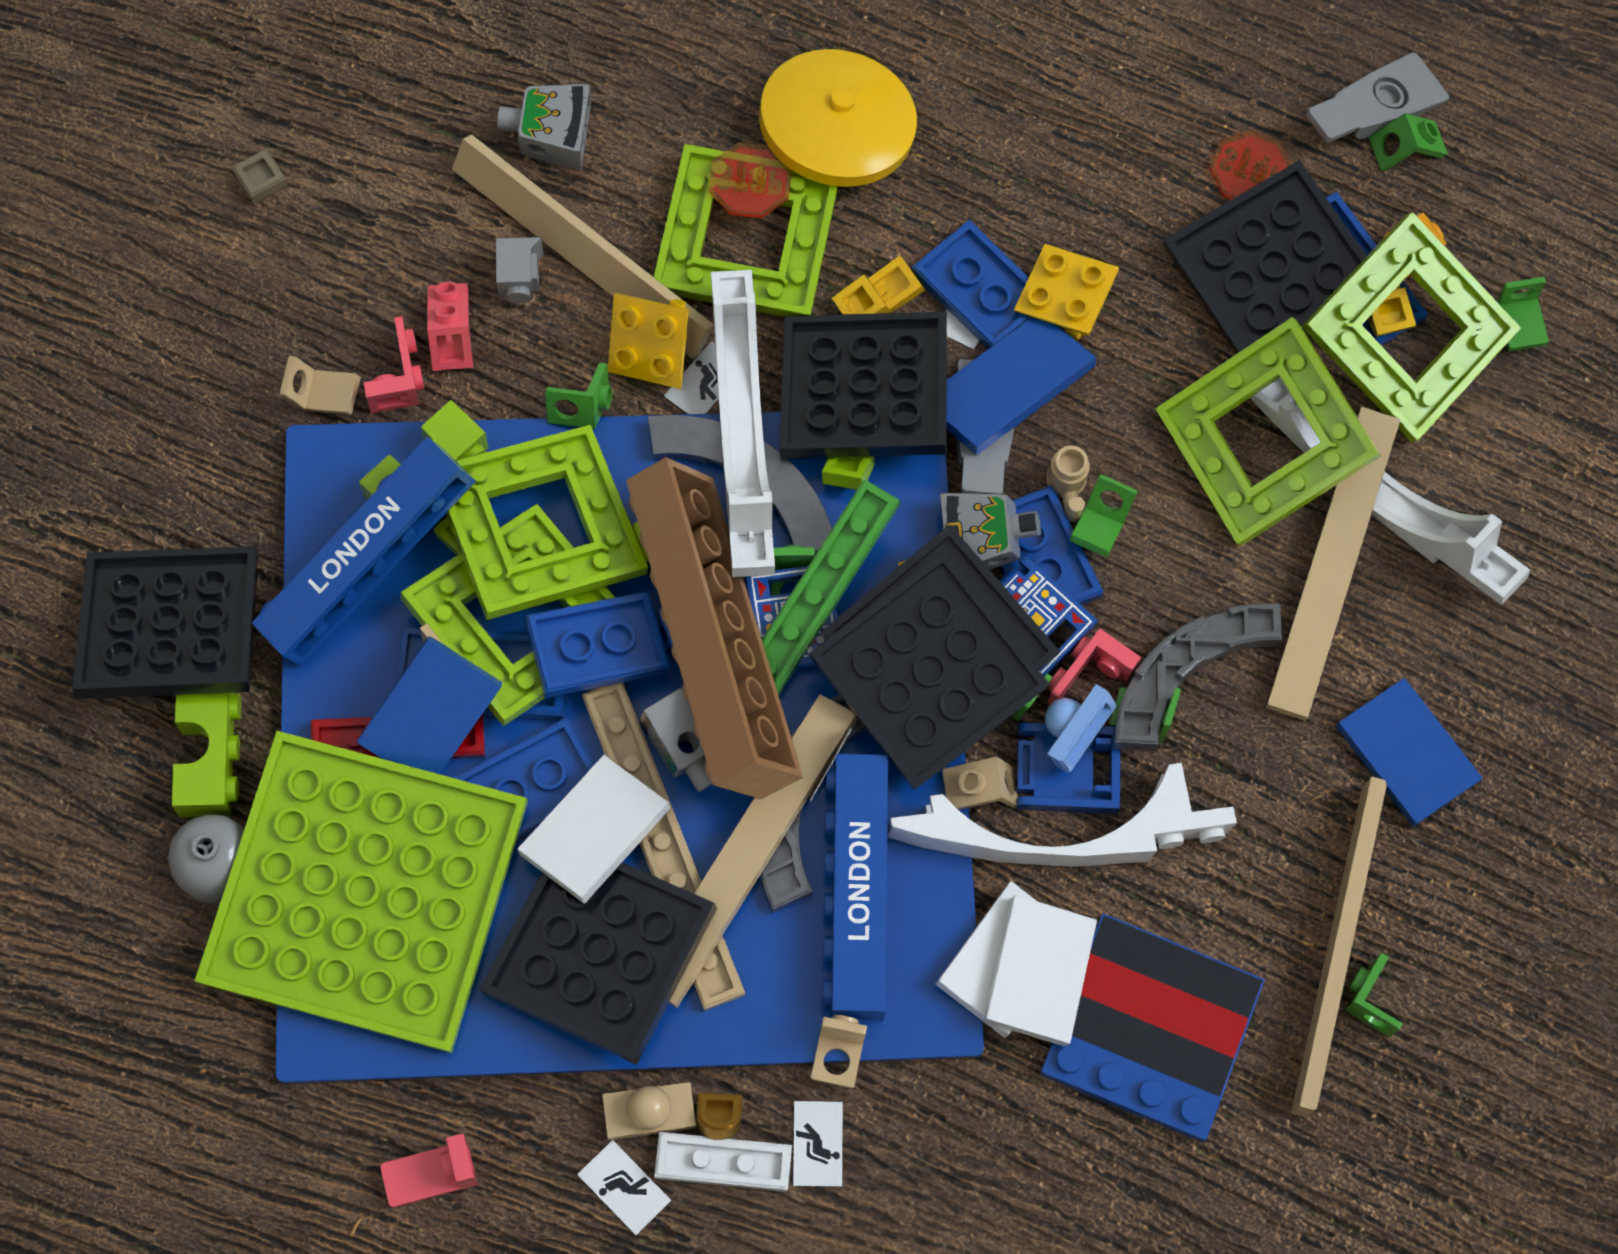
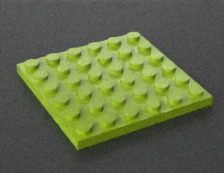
(362, 891)

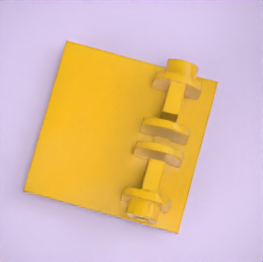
(1066, 290)
(648, 340)

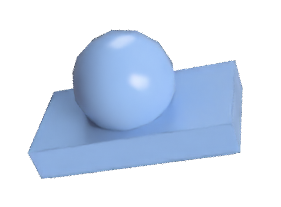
(1076, 725)

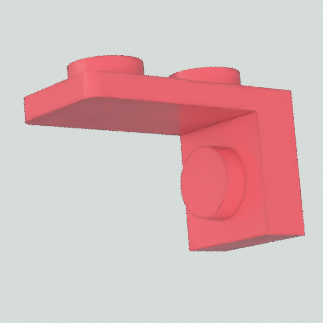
(449, 326)
(392, 391)
(1111, 658)
(429, 1173)

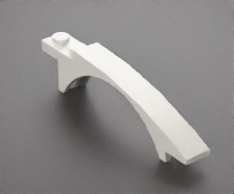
(741, 425)
(1457, 539)
(1163, 820)

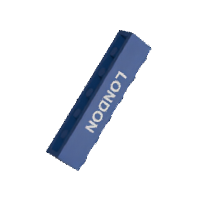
(363, 551)
(859, 887)

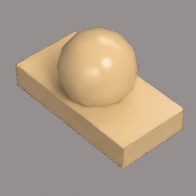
(649, 1111)

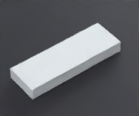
(723, 1162)

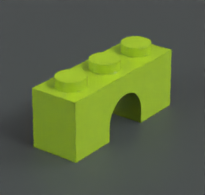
(449, 429)
(208, 782)

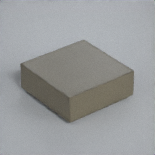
(259, 176)

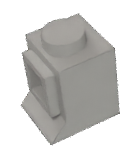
(518, 268)

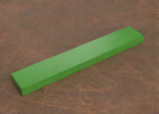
(827, 579)

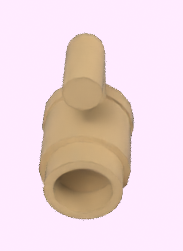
(1068, 478)

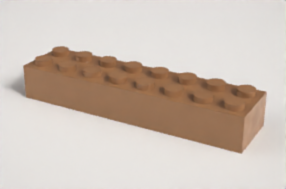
(713, 631)

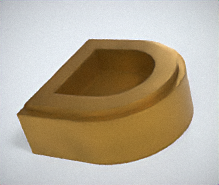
(719, 1115)

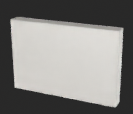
(594, 829)
(973, 967)
(1040, 970)

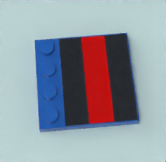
(1155, 1028)

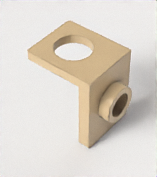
(320, 389)
(980, 783)
(839, 1034)

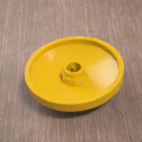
(837, 117)

